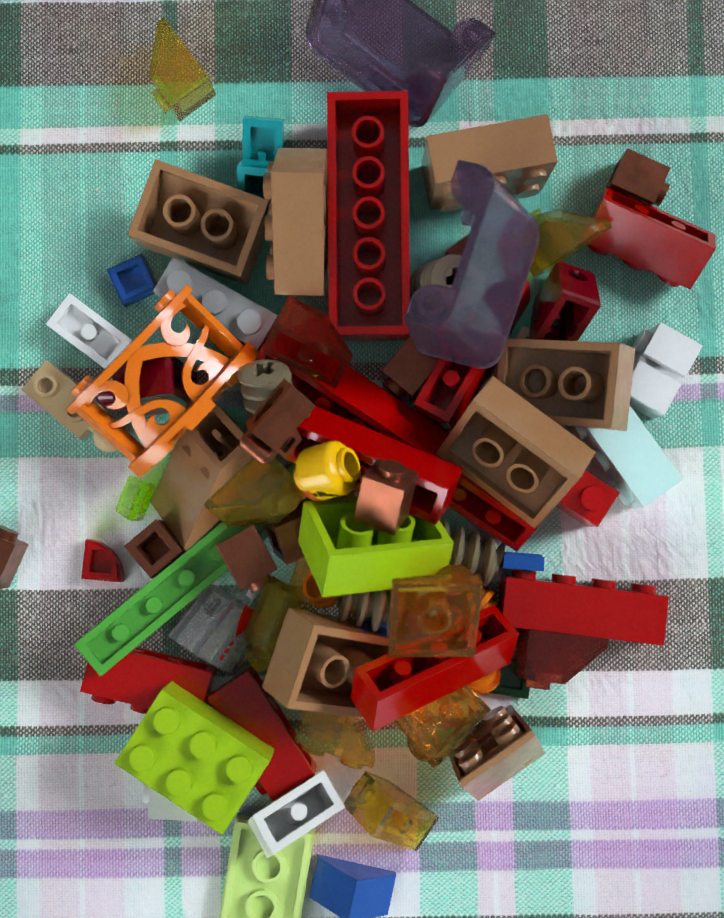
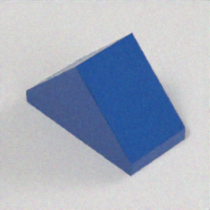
(352, 888)

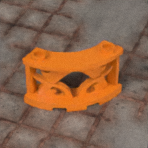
(160, 438)

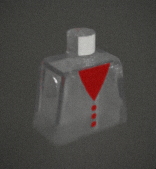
(216, 627)

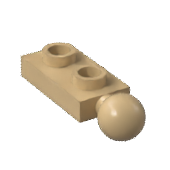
(51, 390)

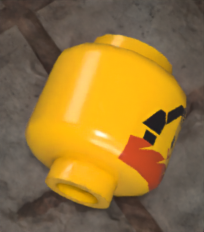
(327, 471)

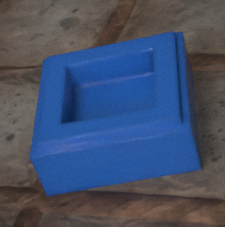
(133, 280)
(522, 561)

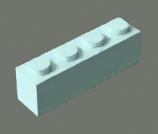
(631, 460)

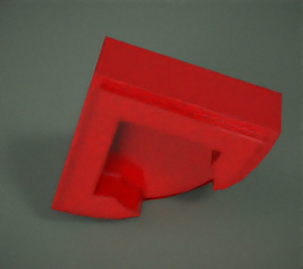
(101, 563)

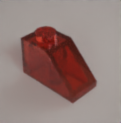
(308, 343)
(553, 656)

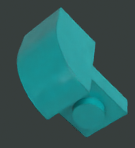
(259, 145)

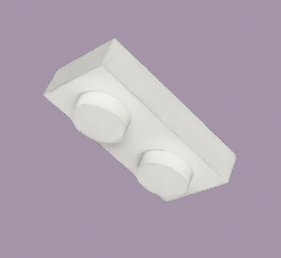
(88, 331)

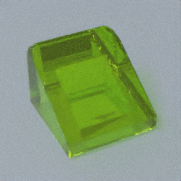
(135, 498)

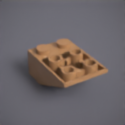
(195, 472)
(494, 752)

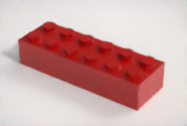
(368, 214)

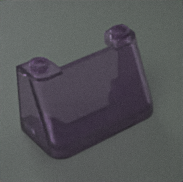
(397, 49)
(477, 313)

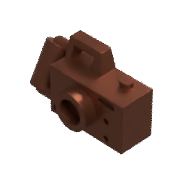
(275, 423)

